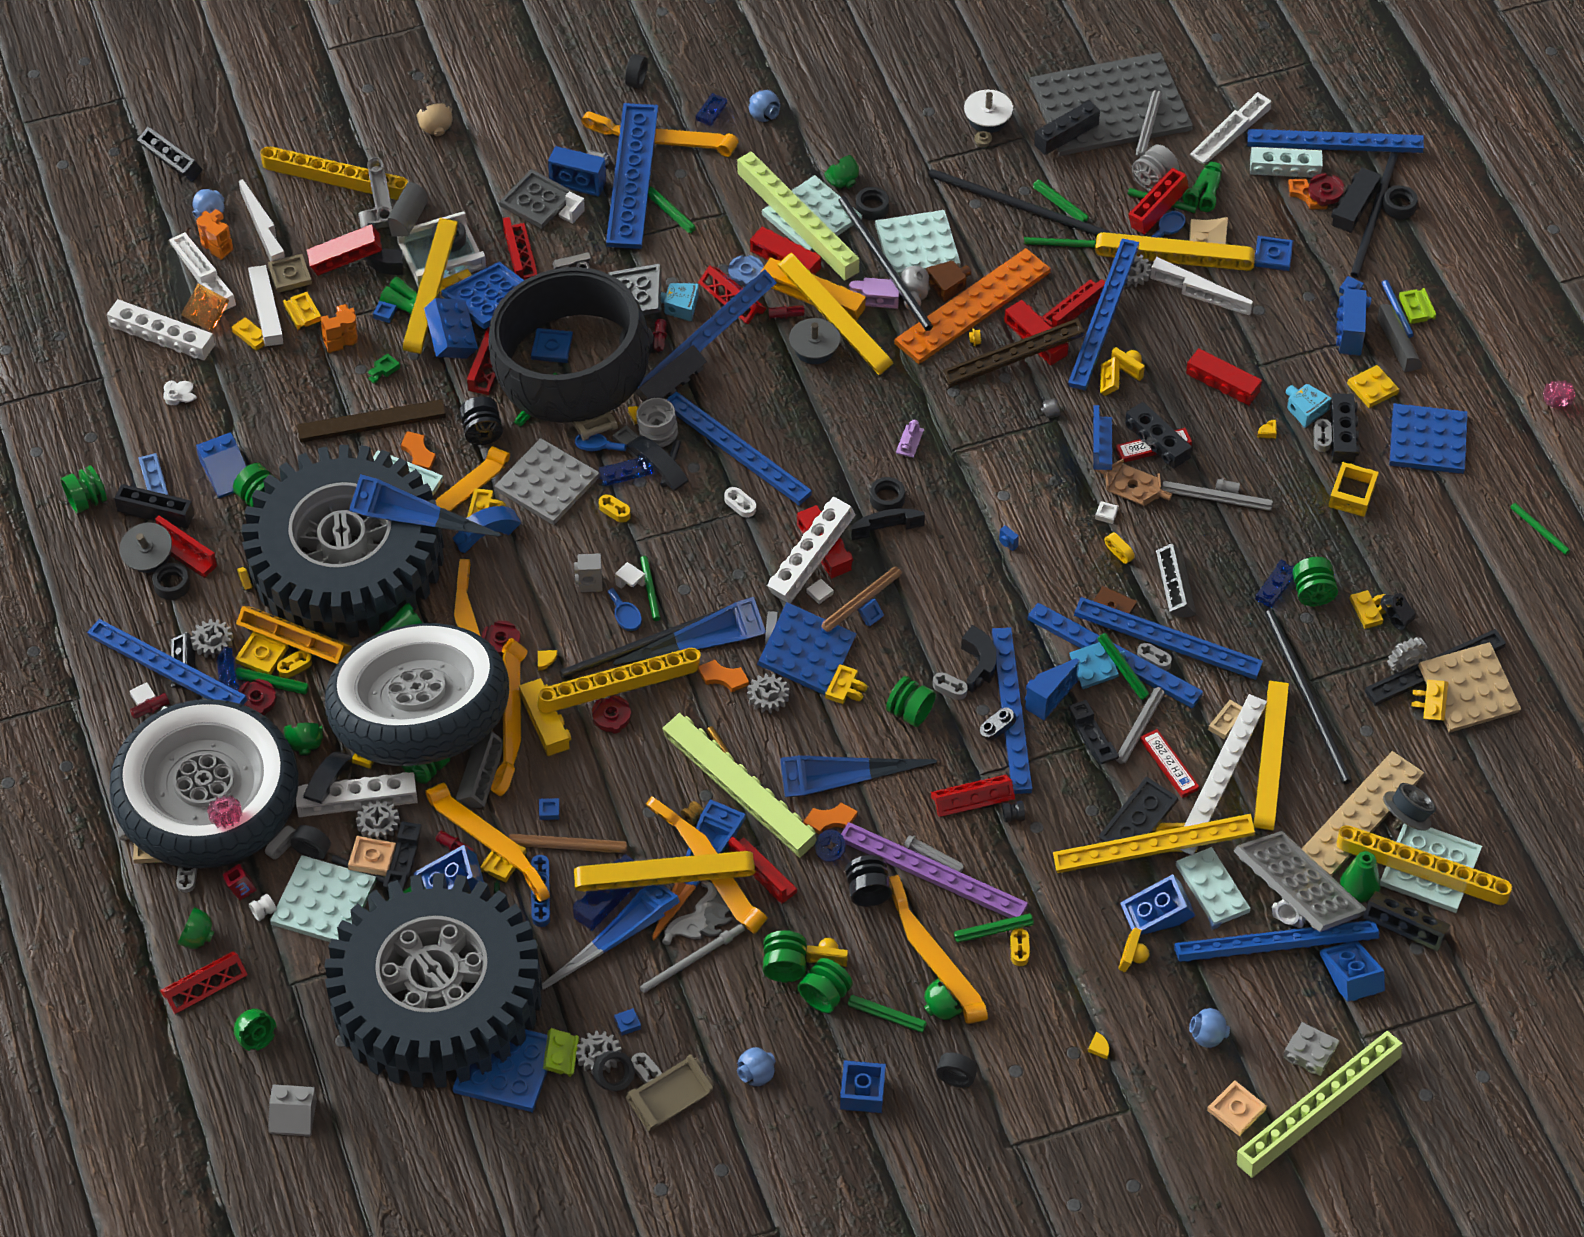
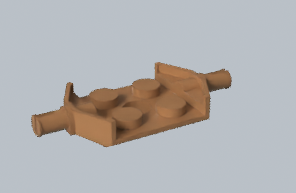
(1147, 485)

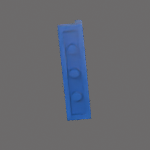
(1102, 441)

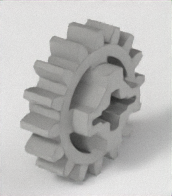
(1135, 275)
(211, 638)
(1407, 654)
(768, 693)
(369, 816)
(596, 1046)

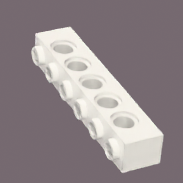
(160, 329)
(811, 559)
(366, 791)

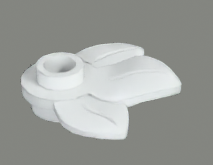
(178, 392)

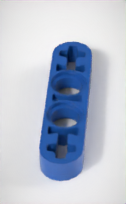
(545, 906)

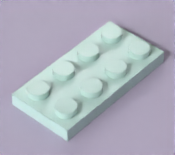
(1212, 886)

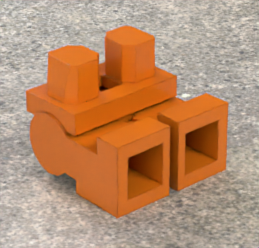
(214, 234)
(339, 329)

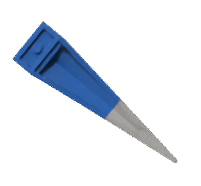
(640, 912)

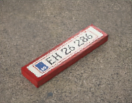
(1139, 449)
(1169, 763)

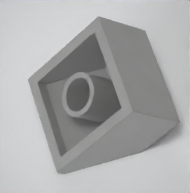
(292, 1110)

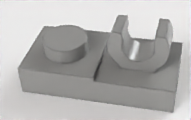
(580, 259)

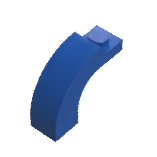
(495, 518)

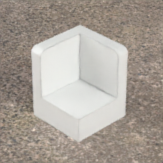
(573, 208)
(629, 575)

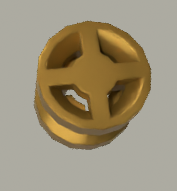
(692, 813)

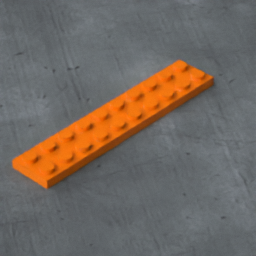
(973, 305)

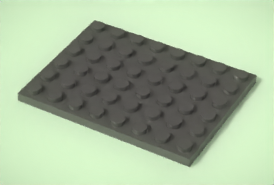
(1121, 93)

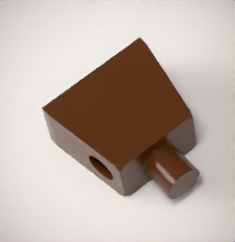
(948, 279)

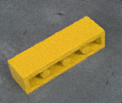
(547, 725)

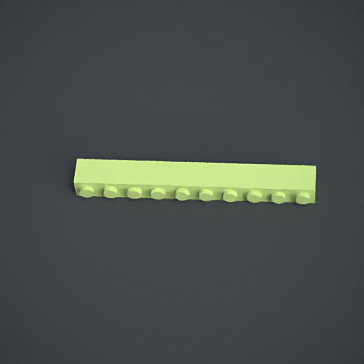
(798, 215)
(740, 784)
(1319, 1104)

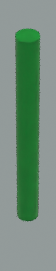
(1180, 205)
(1059, 242)
(1538, 527)
(650, 588)

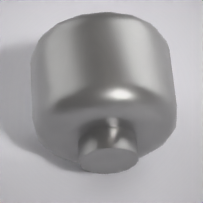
(1051, 408)

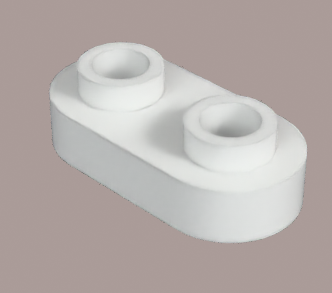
(741, 502)

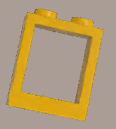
(1356, 504)

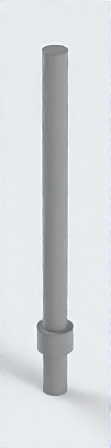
(725, 938)

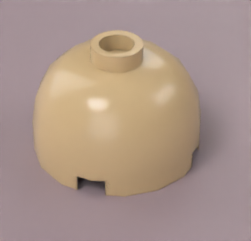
(435, 119)

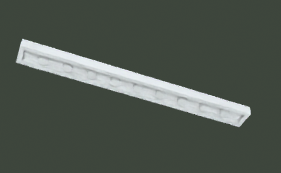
(1226, 763)

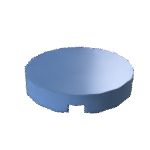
(744, 269)

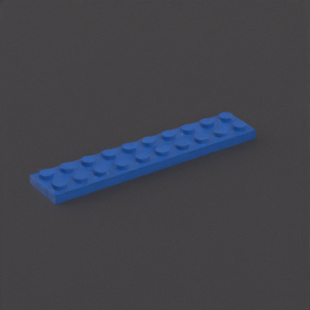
(632, 176)

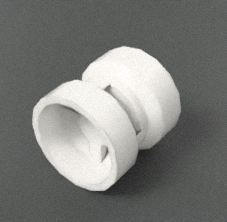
(262, 907)

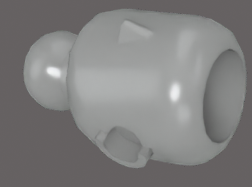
(917, 282)

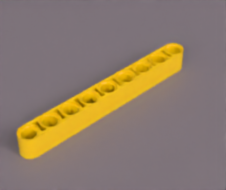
(326, 171)
(1181, 251)
(430, 284)
(835, 313)
(618, 680)
(1271, 755)
(1433, 867)
(664, 871)

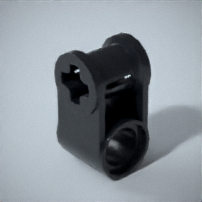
(1399, 612)

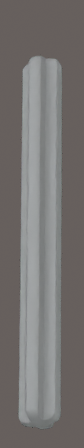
(1216, 495)

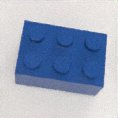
(577, 170)
(1352, 321)
(450, 328)

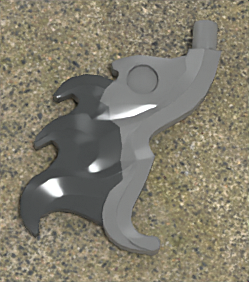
(708, 915)

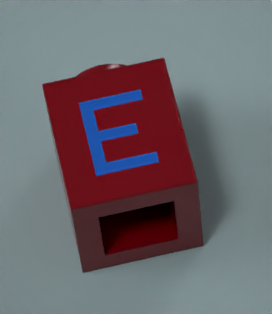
(239, 882)

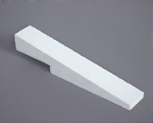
(1231, 128)
(262, 223)
(201, 267)
(1198, 287)
(265, 305)

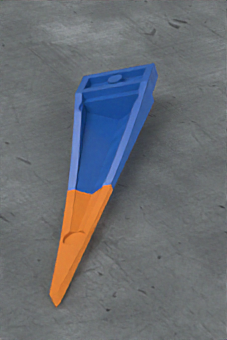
(719, 825)

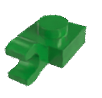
(384, 366)

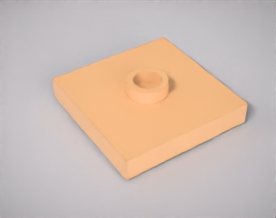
(371, 856)
(1237, 1108)

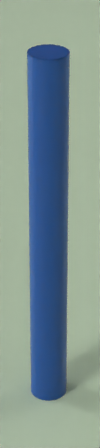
(1394, 302)

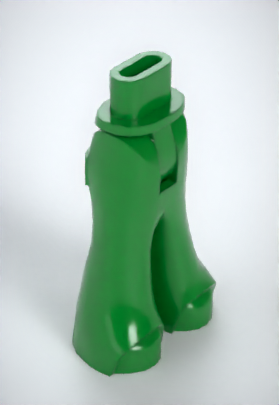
(1209, 180)
(399, 294)

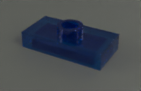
(711, 109)

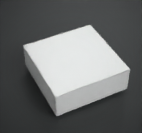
(1106, 512)
(820, 591)
(142, 693)

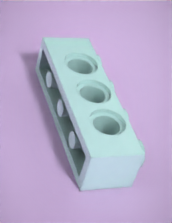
(1285, 162)

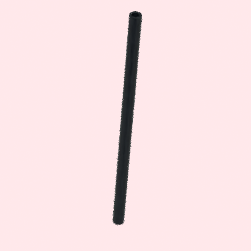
(1052, 215)
(1363, 248)
(882, 259)
(626, 649)
(1308, 697)

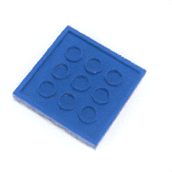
(483, 291)
(1428, 438)
(804, 650)
(515, 1081)

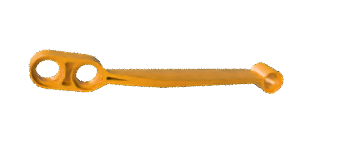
(723, 143)
(475, 479)
(463, 611)
(512, 657)
(488, 835)
(728, 888)
(971, 1002)

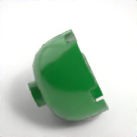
(843, 173)
(304, 737)
(196, 930)
(940, 1002)
(254, 1029)

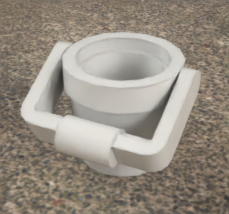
(1287, 914)

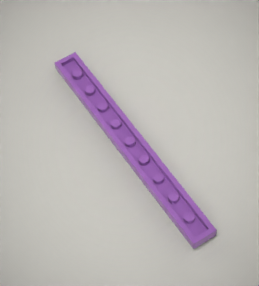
(934, 872)

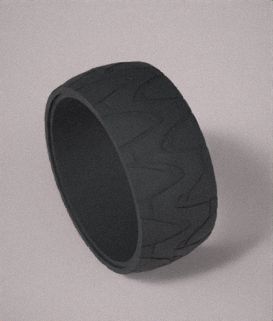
(560, 295)

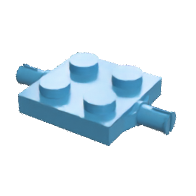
(1095, 665)

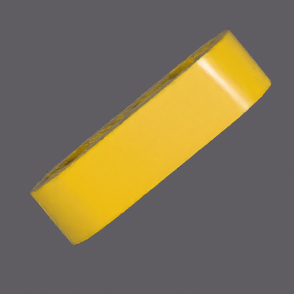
(614, 509)
(1119, 548)
(294, 664)
(1015, 947)

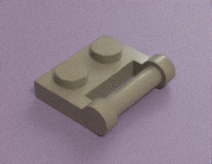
(583, 427)

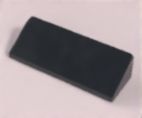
(183, 651)

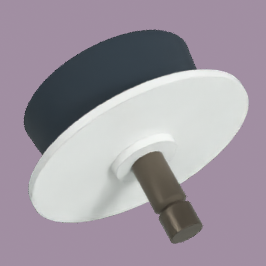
(988, 110)

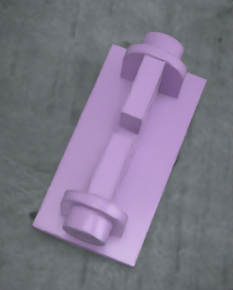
(910, 439)

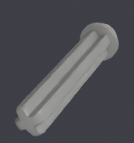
(932, 853)

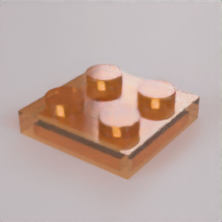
(205, 307)

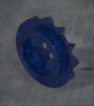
(824, 840)

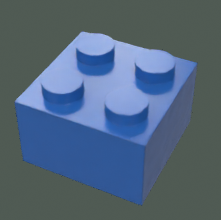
(862, 1086)

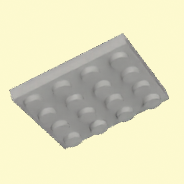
(547, 481)

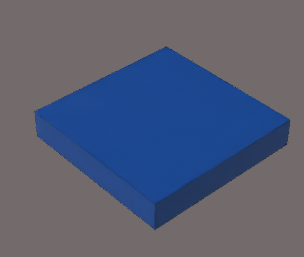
(1273, 253)
(552, 345)

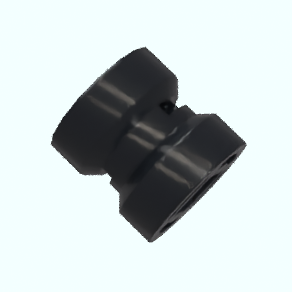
(1013, 811)

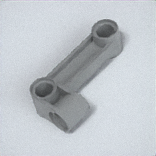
(380, 196)

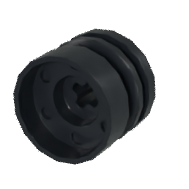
(481, 420)
(868, 880)

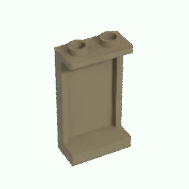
(670, 1093)

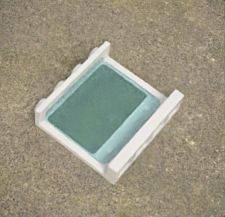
(419, 242)

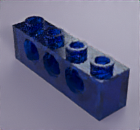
(592, 916)

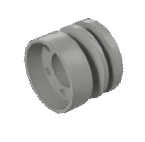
(1154, 166)
(657, 421)

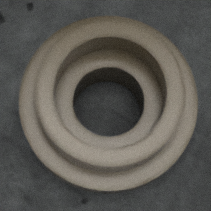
(983, 139)

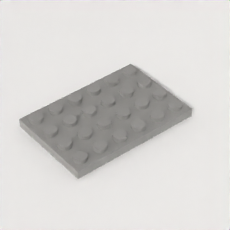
(1300, 881)

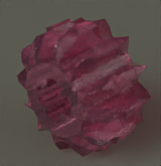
(1558, 394)
(224, 811)

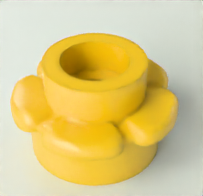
(975, 337)

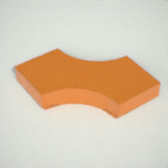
(1299, 189)
(414, 445)
(716, 674)
(824, 819)

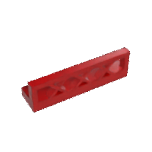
(515, 252)
(730, 286)
(1073, 309)
(479, 365)
(188, 550)
(973, 795)
(765, 872)
(200, 975)

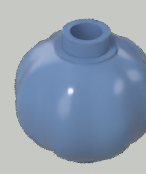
(764, 103)
(207, 201)
(1209, 1028)
(756, 1065)

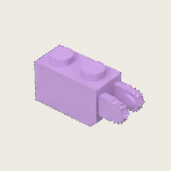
(877, 292)

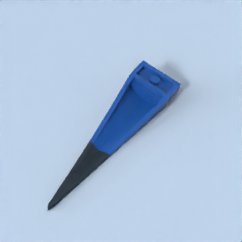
(386, 502)
(729, 625)
(818, 773)

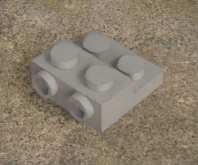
(1310, 1049)

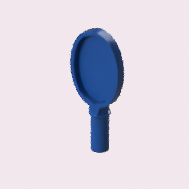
(1170, 223)
(597, 443)
(625, 613)

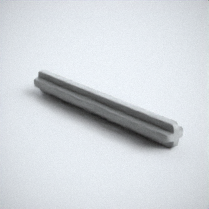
(1148, 123)
(1140, 725)

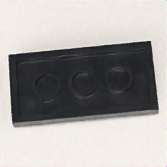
(1141, 812)

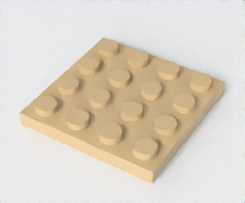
(1475, 687)

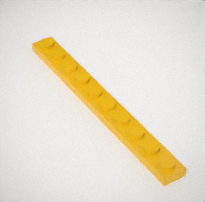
(1154, 843)

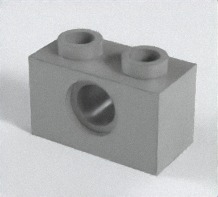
(588, 572)

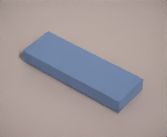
(152, 473)

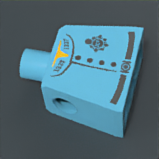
(681, 300)
(1307, 403)

